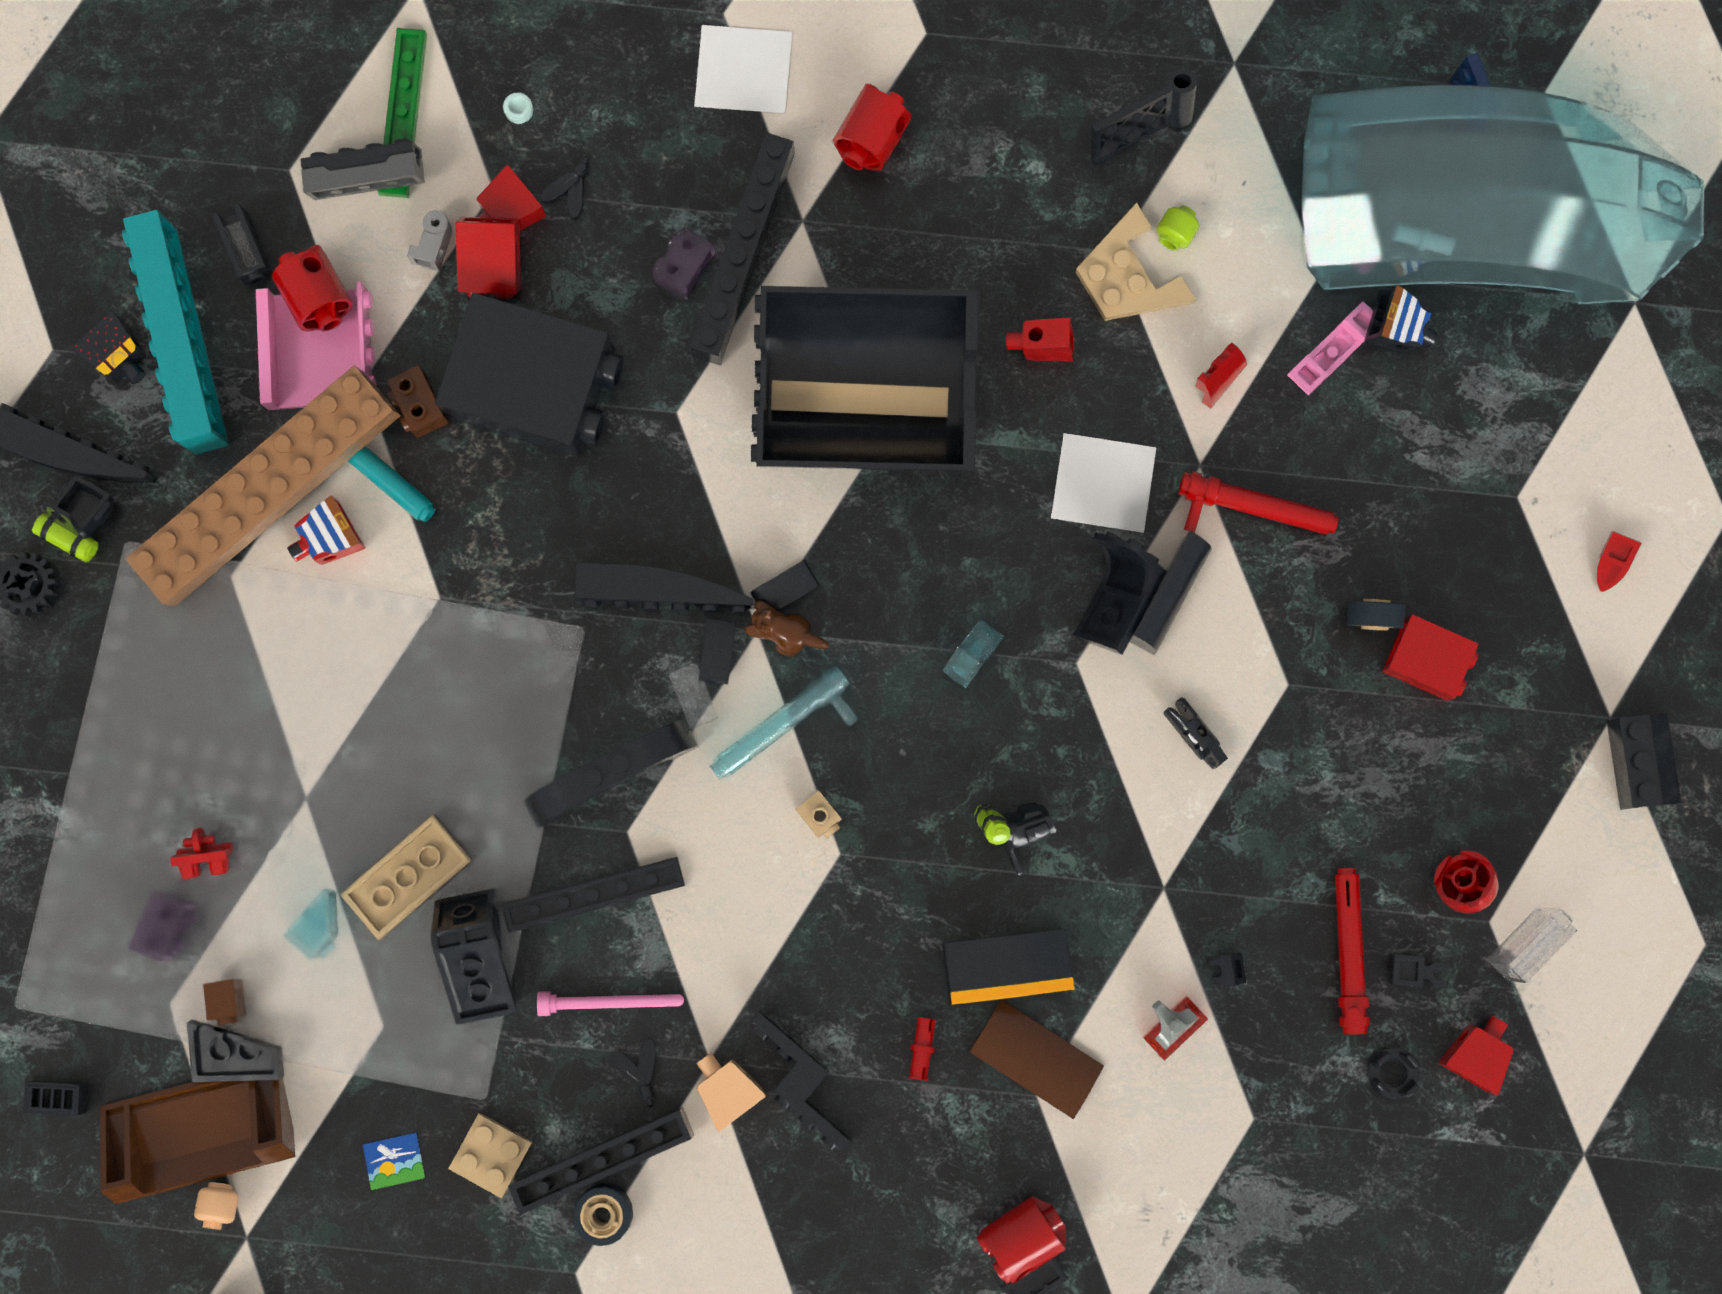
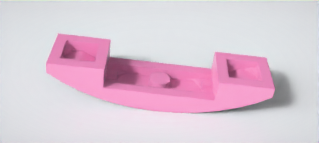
(1332, 350)

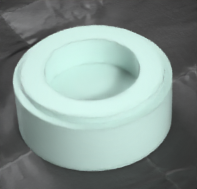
(518, 108)

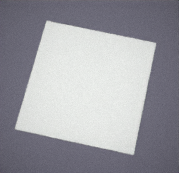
(743, 69)
(1103, 483)

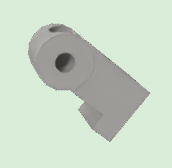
(433, 242)

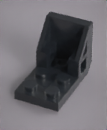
(469, 956)

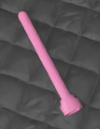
(550, 1003)

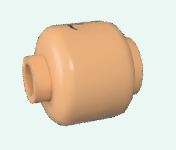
(216, 1205)

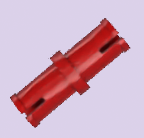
(922, 1048)

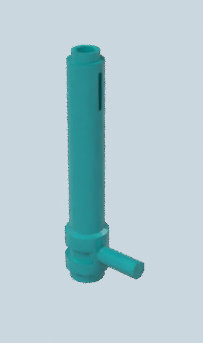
(393, 484)

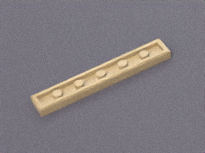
(859, 398)

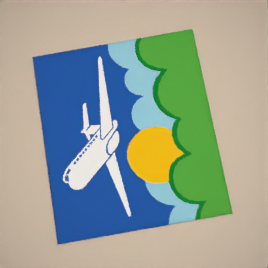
(393, 1161)

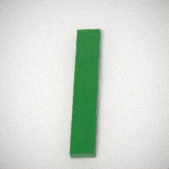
(404, 93)

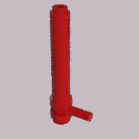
(1213, 491)
(1351, 959)

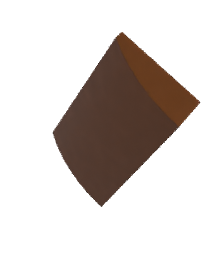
(1036, 1059)

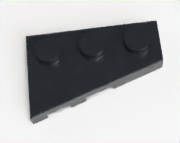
(230, 1056)

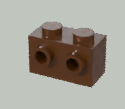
(417, 402)

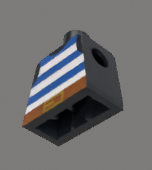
(1400, 321)

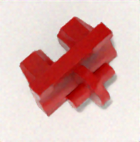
(189, 858)

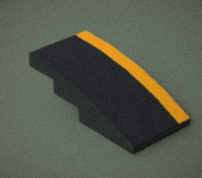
(1008, 966)

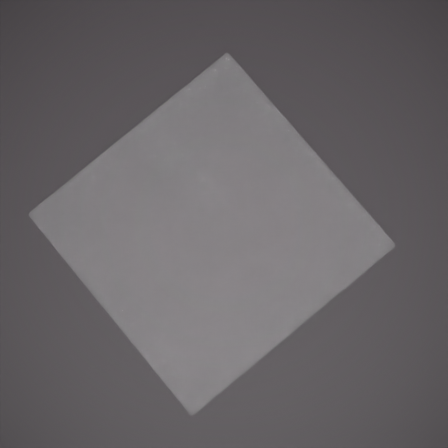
(315, 740)

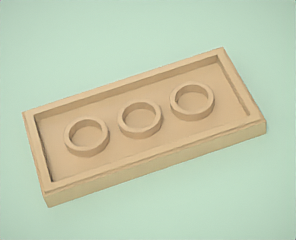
(406, 877)

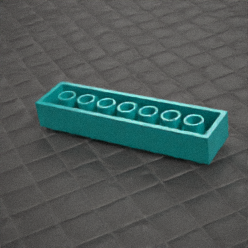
(174, 332)

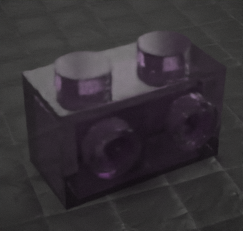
(683, 263)
(162, 926)

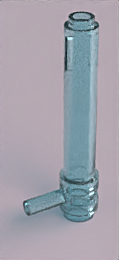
(816, 695)

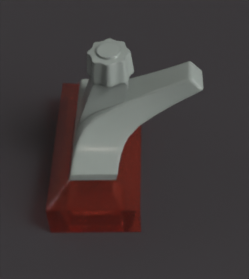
(1174, 1026)

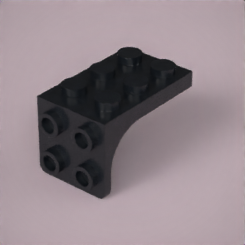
(1123, 594)

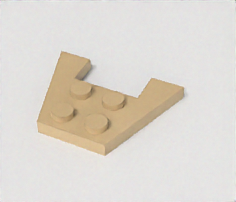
(1118, 279)

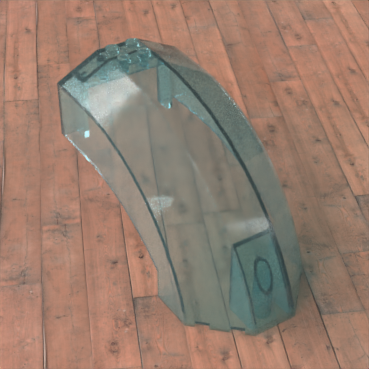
(1491, 193)

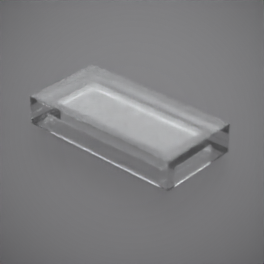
(693, 696)

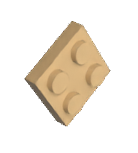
(490, 1155)

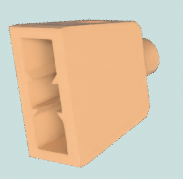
(727, 1090)

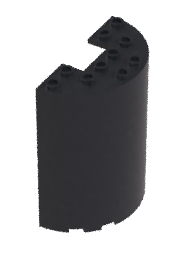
(866, 339)

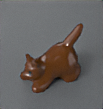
(788, 632)

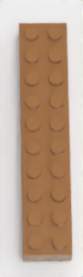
(262, 487)

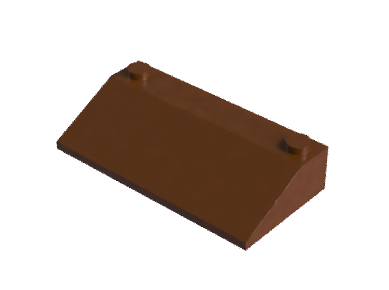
(192, 1135)

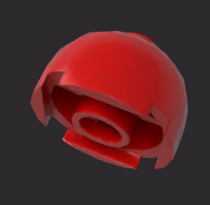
(1466, 882)

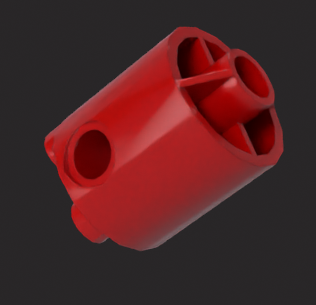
(871, 129)
(312, 289)
(1024, 1239)

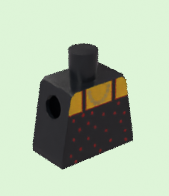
(112, 349)

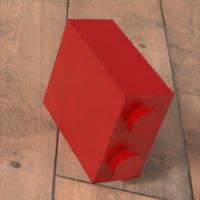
(488, 256)
(1431, 658)

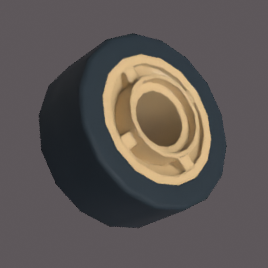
(1376, 614)
(585, 1217)

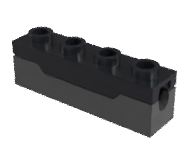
(362, 169)

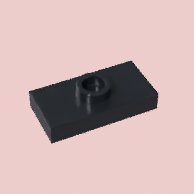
(1038, 1281)

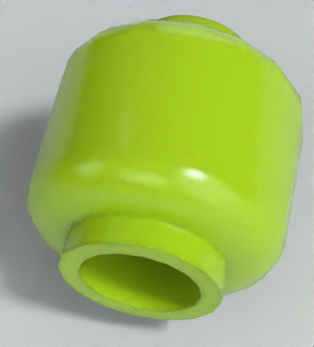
(1177, 228)

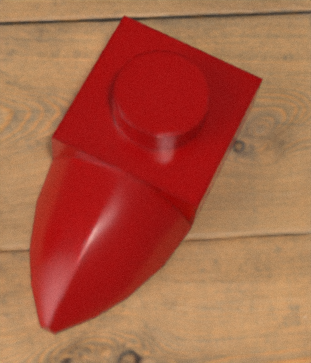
(1615, 559)

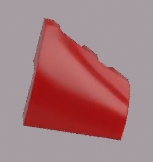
(1221, 374)

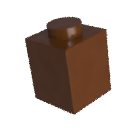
(224, 1001)

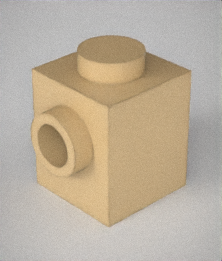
(819, 815)

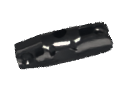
(1196, 733)

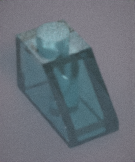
(972, 653)
(316, 926)

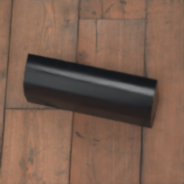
(1172, 592)

